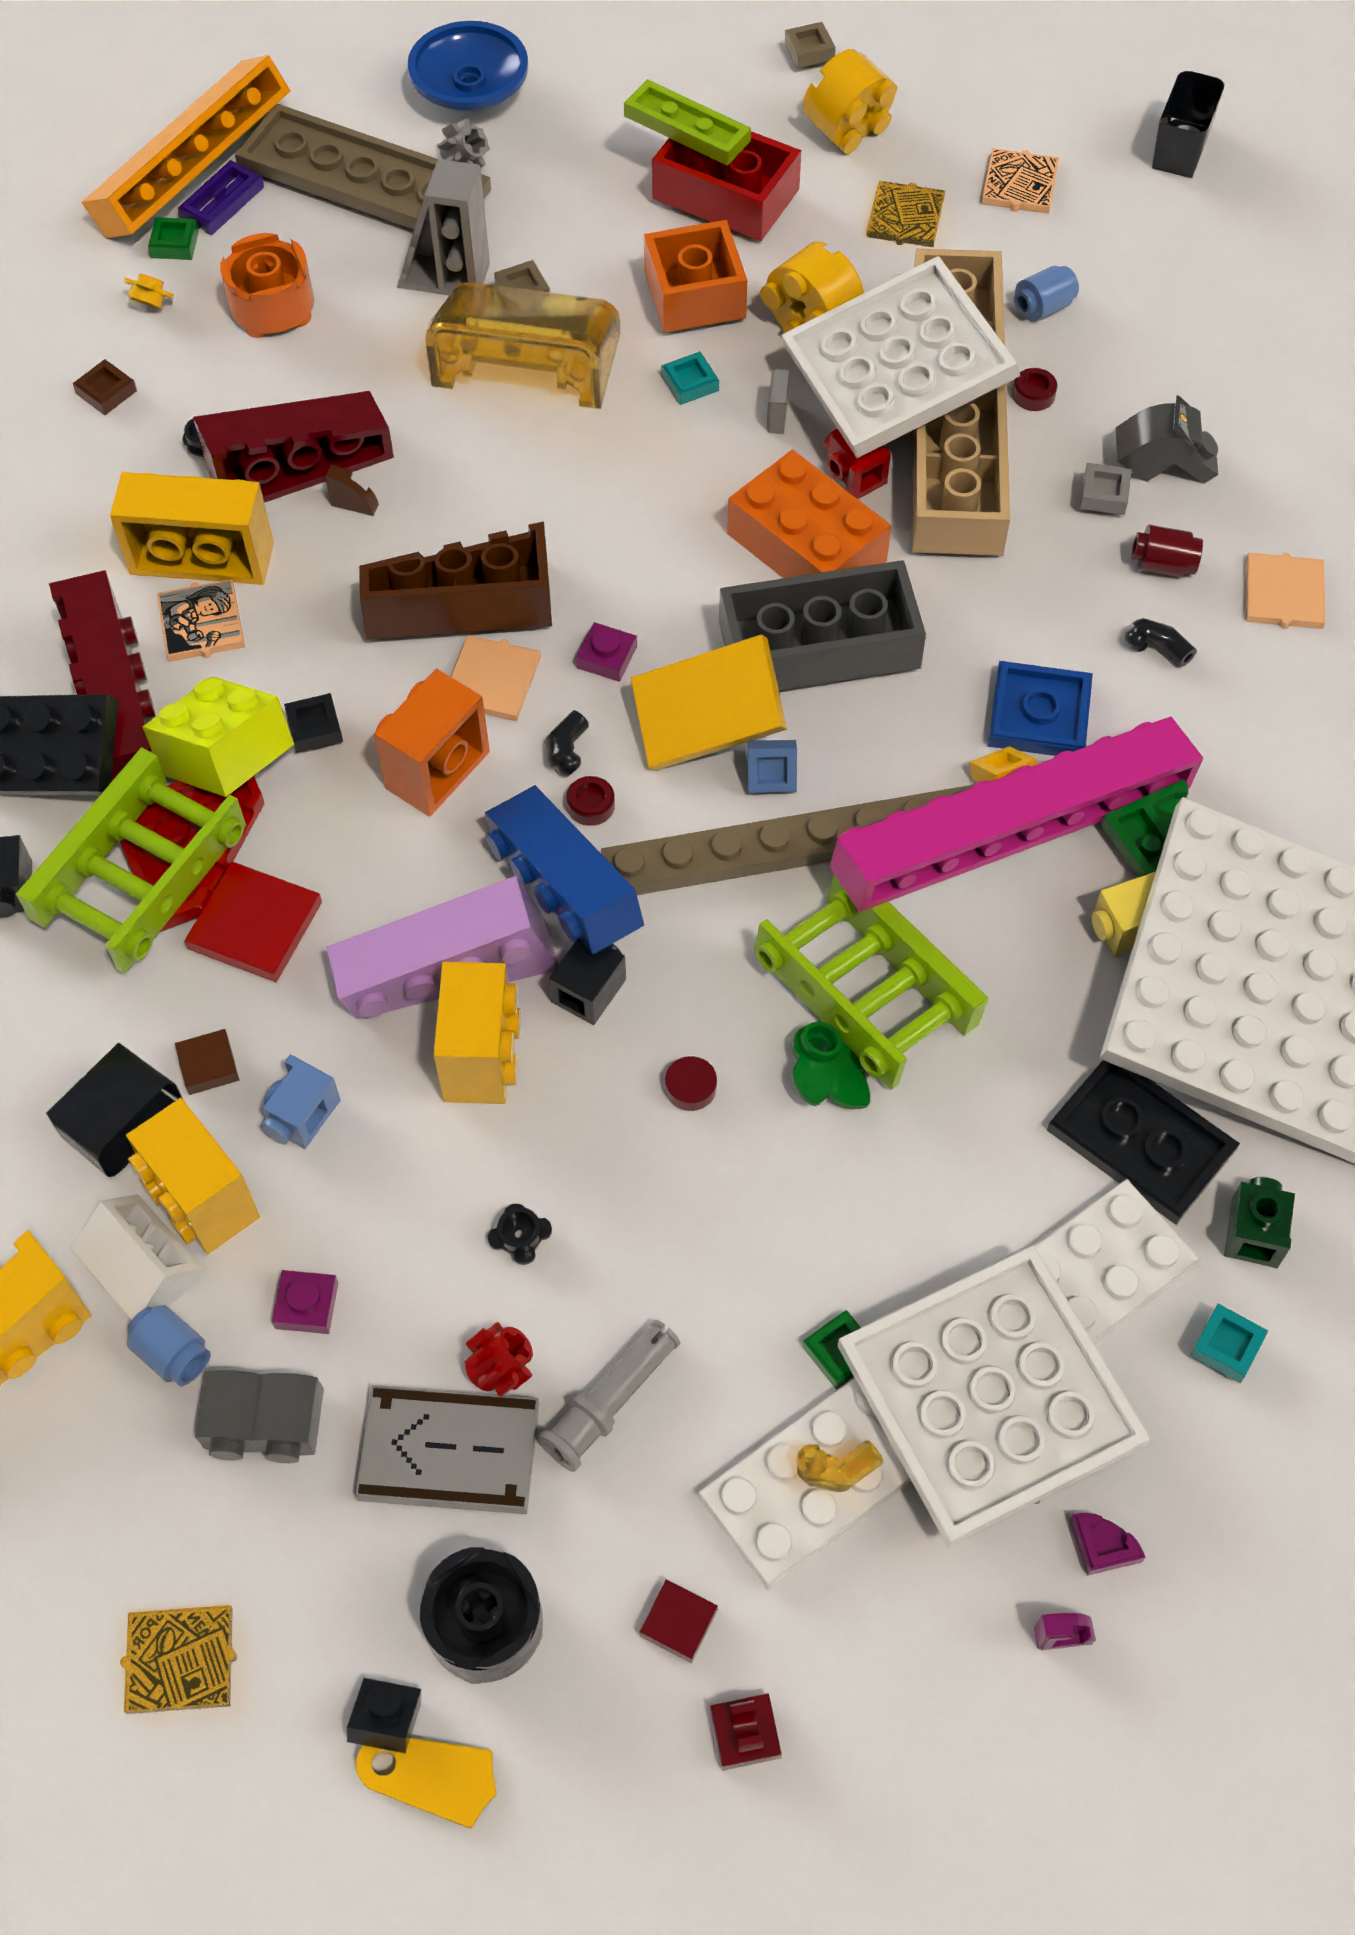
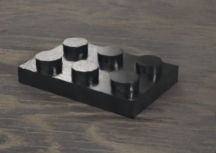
(57, 744)

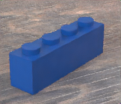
(563, 870)

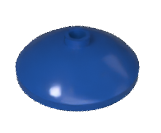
(468, 65)

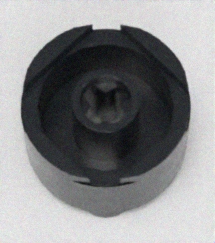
(502, 1587)

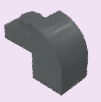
(1152, 445)

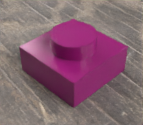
(606, 651)
(305, 1302)

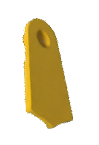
(435, 1778)

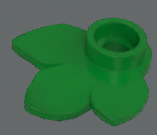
(828, 1068)

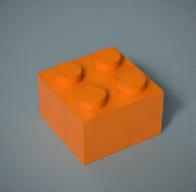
(695, 276)
(432, 741)

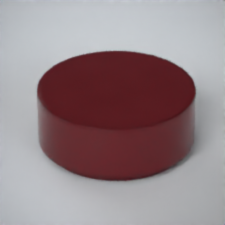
(1034, 389)
(590, 800)
(691, 1083)

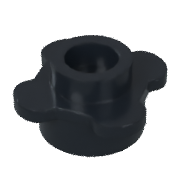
(517, 1218)

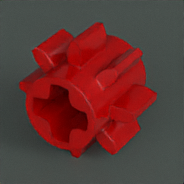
(498, 1359)

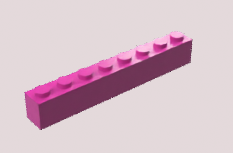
(1010, 813)

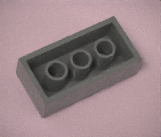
(830, 623)

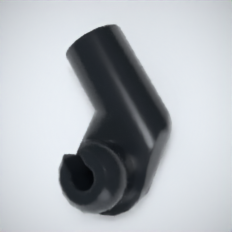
(1164, 637)
(560, 743)

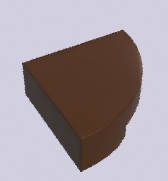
(348, 494)

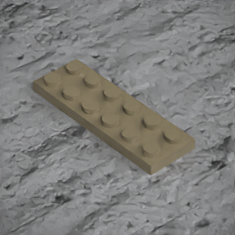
(341, 165)

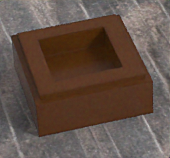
(104, 387)
(207, 1061)

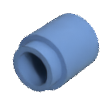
(1046, 292)
(167, 1345)

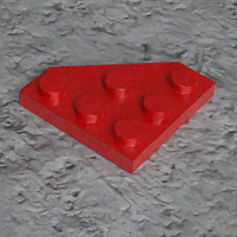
(181, 832)

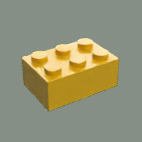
(192, 527)

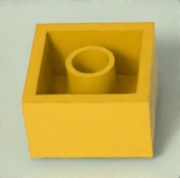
(476, 1032)
(191, 1177)

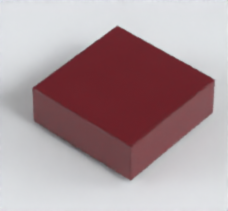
(678, 1621)

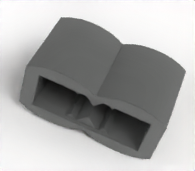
(259, 1414)

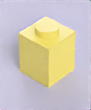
(1120, 912)

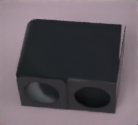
(1193, 100)
(108, 1105)

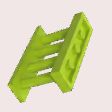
(96, 833)
(905, 947)

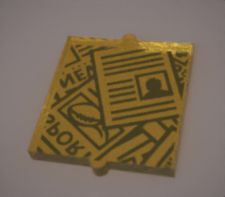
(905, 213)
(178, 1659)

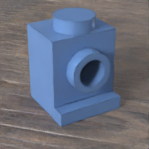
(299, 1103)

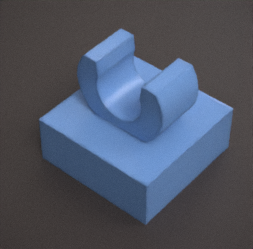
(772, 766)

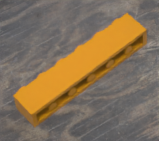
(186, 147)

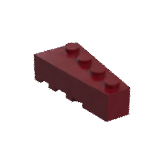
(294, 442)
(102, 657)

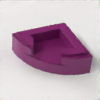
(1104, 1544)
(1064, 1631)

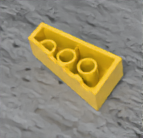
(35, 1308)

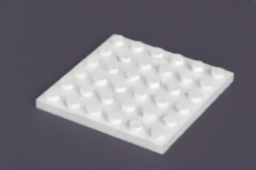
(1245, 979)

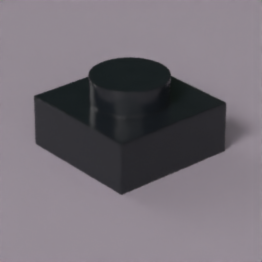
(313, 722)
(384, 1715)

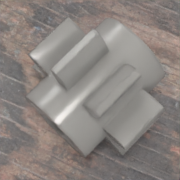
(464, 143)

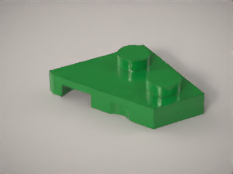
(1142, 827)

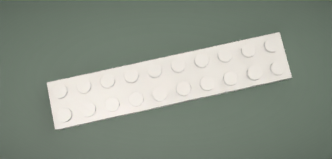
(1108, 1268)

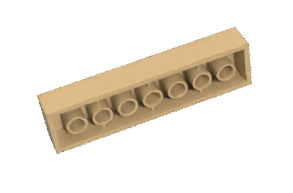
(963, 455)

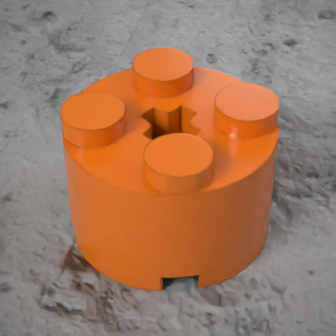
(267, 284)

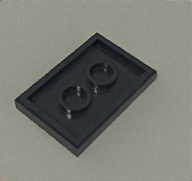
(1143, 1136)

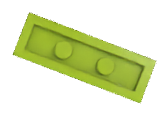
(687, 122)

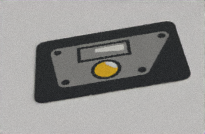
(1180, 420)

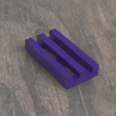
(226, 200)

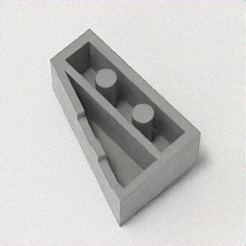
(449, 233)

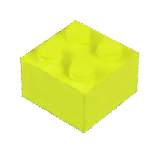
(219, 735)

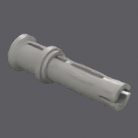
(594, 1412)

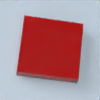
(253, 921)

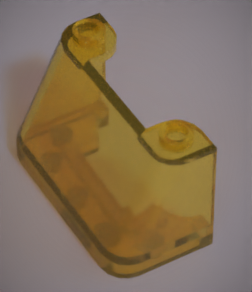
(525, 331)

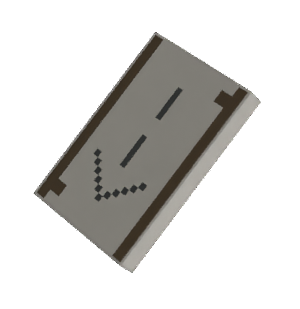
(448, 1449)

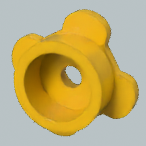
(147, 290)

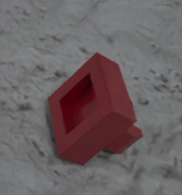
(745, 1731)

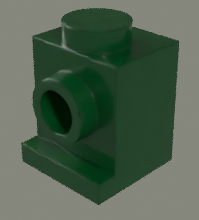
(1256, 1237)

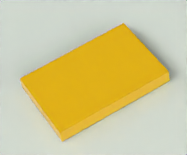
(708, 703)

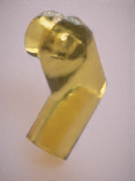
(834, 1472)

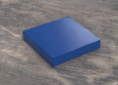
(1040, 709)

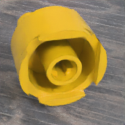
(850, 100)
(810, 285)

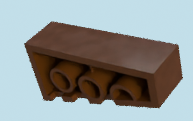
(460, 588)

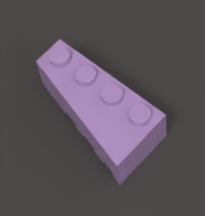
(404, 959)

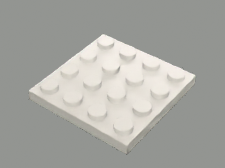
(899, 356)
(992, 1394)

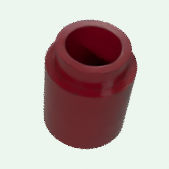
(1167, 551)

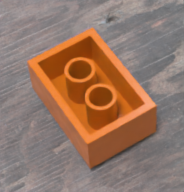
(805, 521)

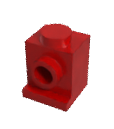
(859, 474)

